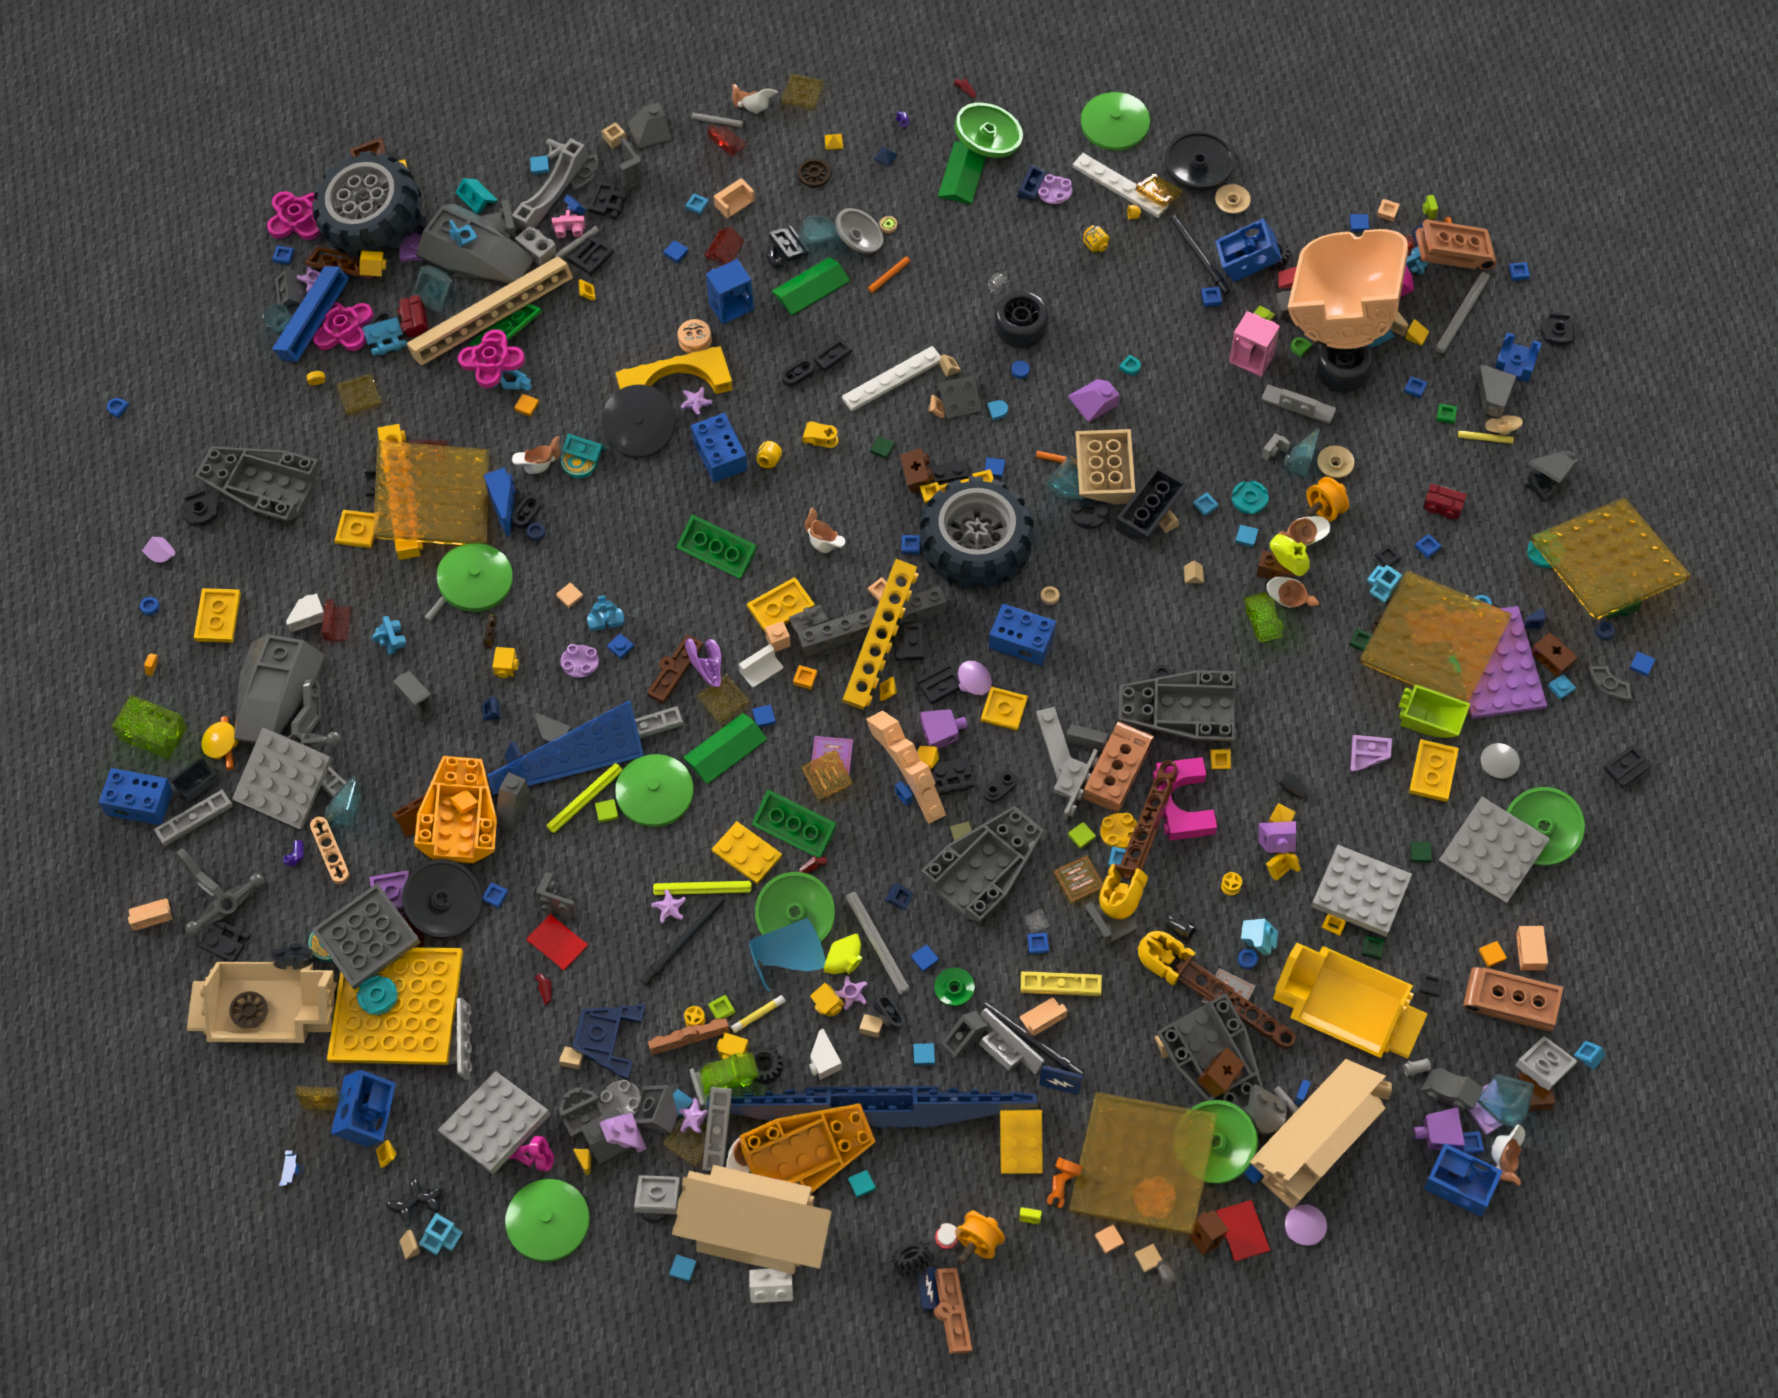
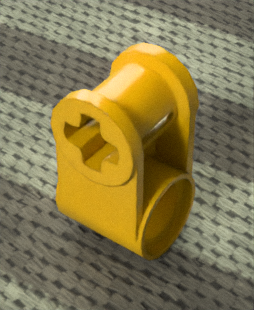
(820, 435)

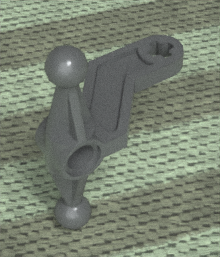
(309, 717)
(215, 911)

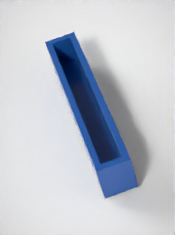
(310, 313)

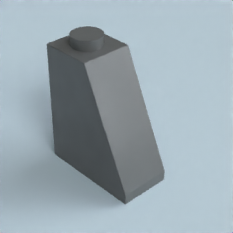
(1494, 389)
(414, 695)
(512, 801)

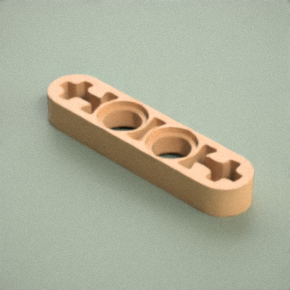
(330, 850)

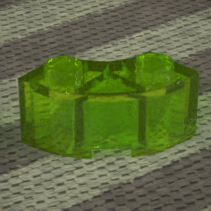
(1263, 617)
(729, 1073)

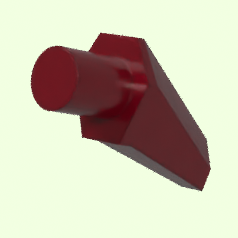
(965, 86)
(812, 864)
(544, 988)

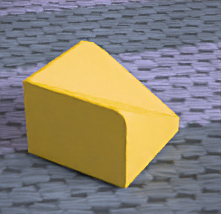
(1282, 814)

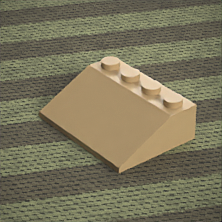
(1105, 465)

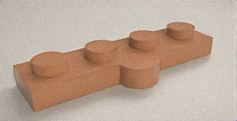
(688, 1036)
(952, 1311)

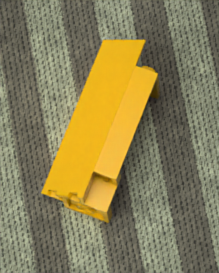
(1349, 1001)

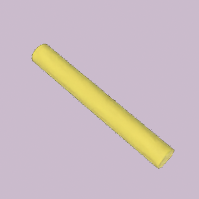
(1485, 437)

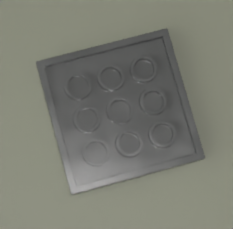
(365, 936)

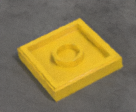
(355, 529)
(1004, 708)

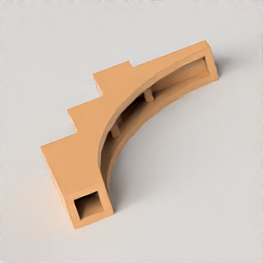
(917, 774)

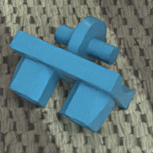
(1415, 263)
(386, 636)

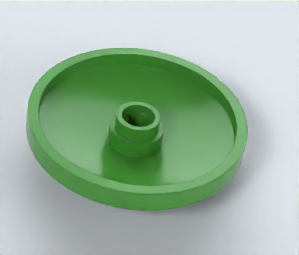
(1115, 121)
(988, 130)
(474, 577)
(654, 790)
(1556, 817)
(792, 899)
(1233, 1142)
(547, 1220)

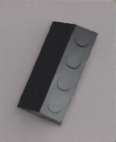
(1150, 504)

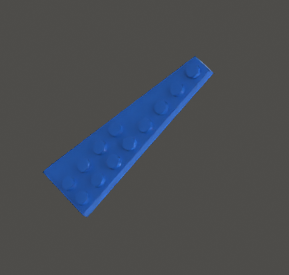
(593, 745)

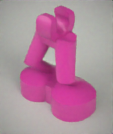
(539, 1154)

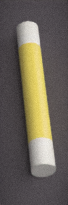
(757, 1014)

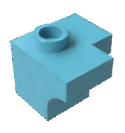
(1384, 582)
(1259, 934)
(440, 1234)

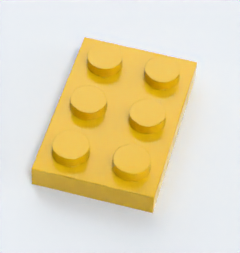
(780, 604)
(217, 615)
(1433, 770)
(747, 852)
(1021, 1141)

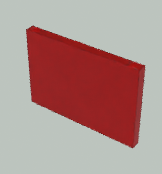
(557, 942)
(1245, 1231)

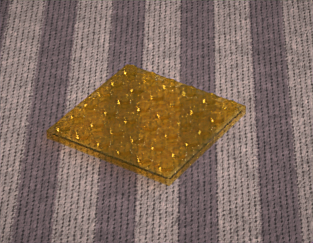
(431, 493)
(1610, 558)
(1435, 637)
(1144, 1163)

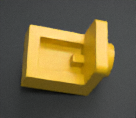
(1282, 863)

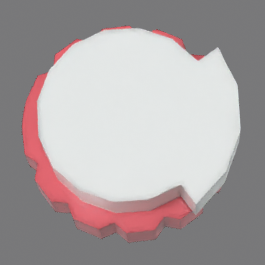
(946, 1237)

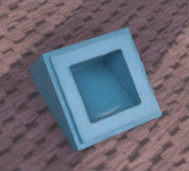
(1590, 1054)

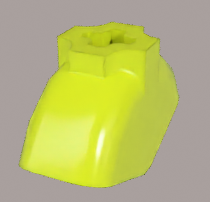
(1290, 554)
(844, 955)

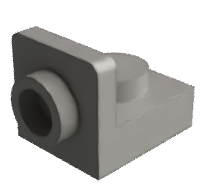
(1275, 443)

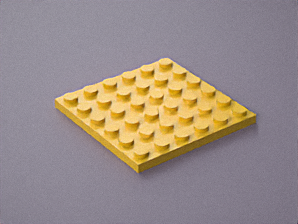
(418, 1024)

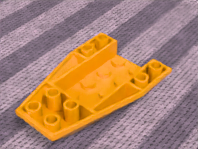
(445, 831)
(807, 1146)

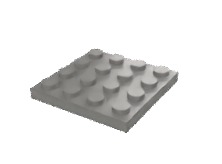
(282, 778)
(1494, 850)
(1361, 890)
(494, 1122)

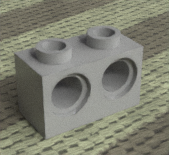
(536, 245)

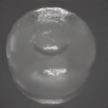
(997, 282)

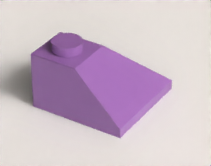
(1095, 399)

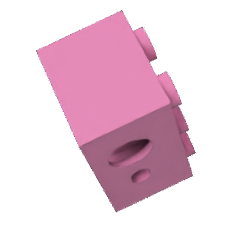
(1254, 343)

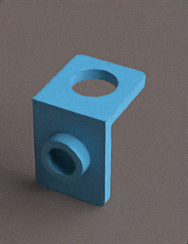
(455, 234)

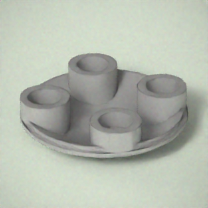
(1500, 761)
(622, 1096)

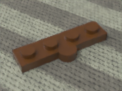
(672, 671)

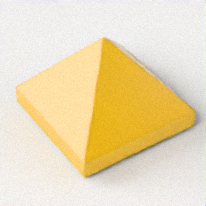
(833, 141)
(586, 290)
(887, 689)
(1335, 921)
(385, 1153)

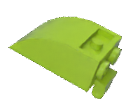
(1432, 712)

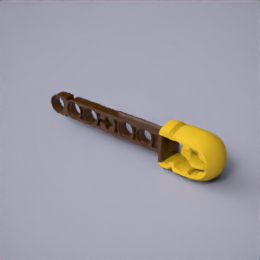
(1120, 899)
(1150, 952)

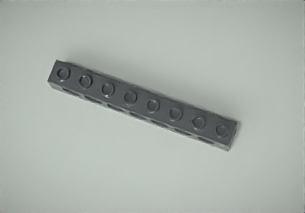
(856, 626)

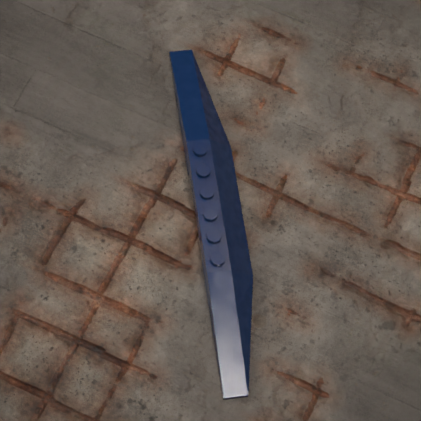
(884, 1104)

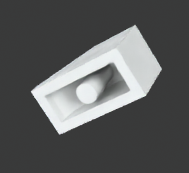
(305, 613)
(823, 1057)

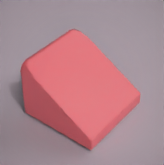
(1286, 278)

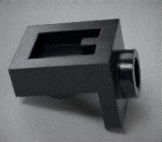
(370, 481)
(1541, 485)

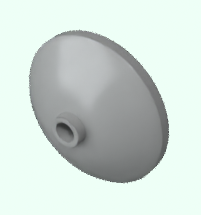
(859, 230)

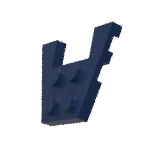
(598, 1033)

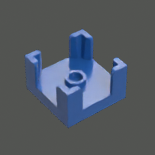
(1517, 358)

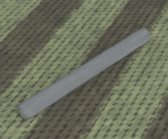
(1462, 312)
(877, 943)

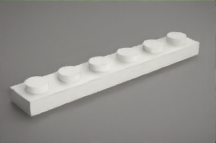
(1116, 183)
(891, 378)

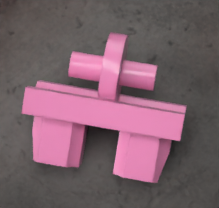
(568, 222)

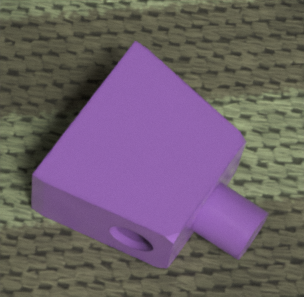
(941, 727)
(1277, 836)
(1440, 1129)

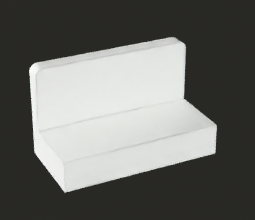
(760, 666)

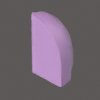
(158, 550)

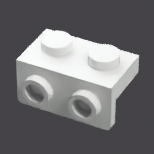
(770, 1286)

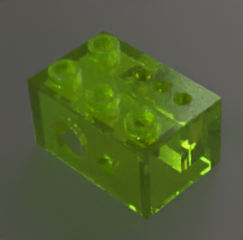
(150, 725)

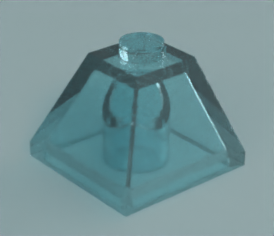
(818, 230)
(432, 287)
(1302, 454)
(1065, 479)
(344, 804)
(1507, 1099)

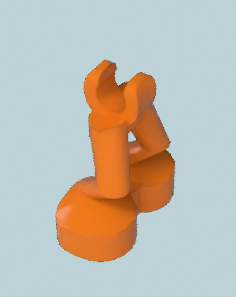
(1070, 1170)

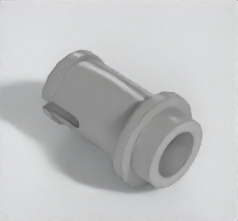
(1416, 1067)

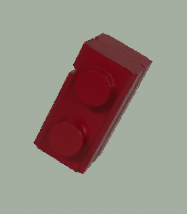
(413, 316)
(1444, 501)

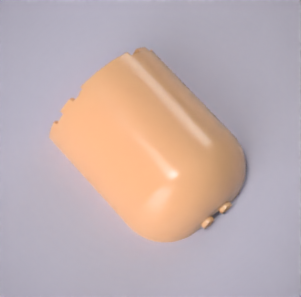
(1349, 287)

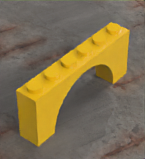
(706, 364)

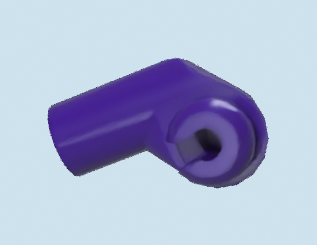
(903, 118)
(296, 856)

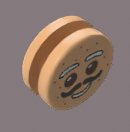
(694, 336)

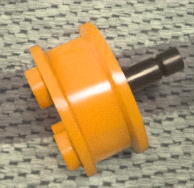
(1327, 499)
(979, 1236)

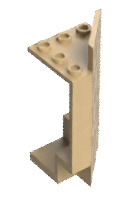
(296, 1002)
(1319, 1132)
(752, 1219)

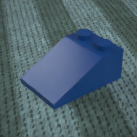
(501, 494)

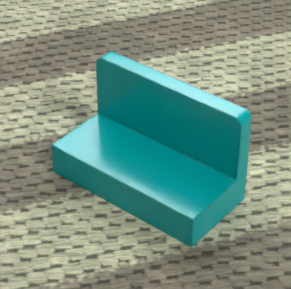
(474, 194)
(583, 448)

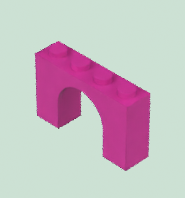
(1181, 823)

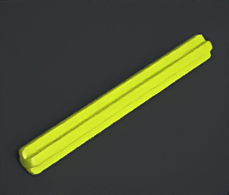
(584, 798)
(702, 887)

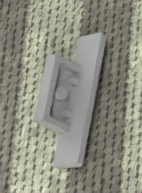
(1298, 403)
(1072, 780)
(460, 1044)
(1007, 1046)

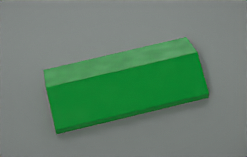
(961, 174)
(811, 286)
(512, 323)
(717, 546)
(725, 748)
(795, 823)

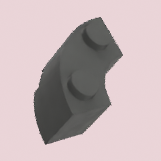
(1452, 1089)

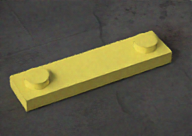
(1061, 983)

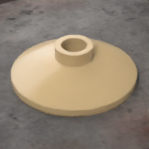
(1232, 193)
(1504, 424)
(1337, 455)

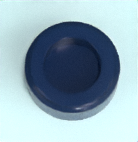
(535, 531)
(1605, 630)

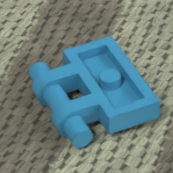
(384, 331)

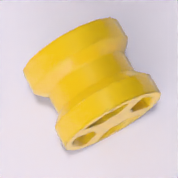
(1232, 879)
(692, 1014)

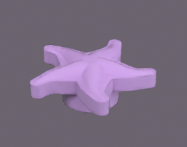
(309, 278)
(695, 401)
(669, 907)
(852, 992)
(693, 1117)

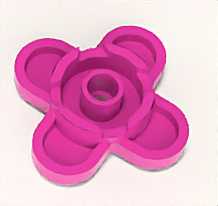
(292, 216)
(344, 327)
(491, 358)

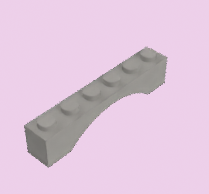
(568, 164)

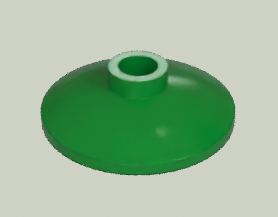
(950, 978)

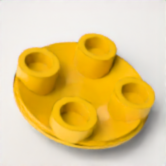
(218, 740)
(1117, 829)

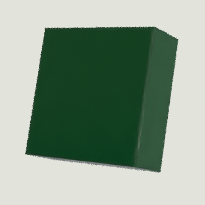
(882, 447)
(1360, 639)
(1420, 852)
(1373, 947)

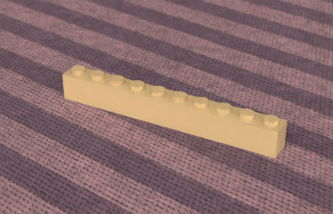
(489, 310)

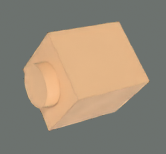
(778, 636)

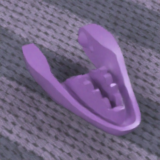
(707, 667)

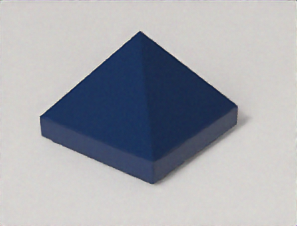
(885, 156)

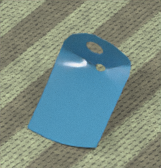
(789, 947)

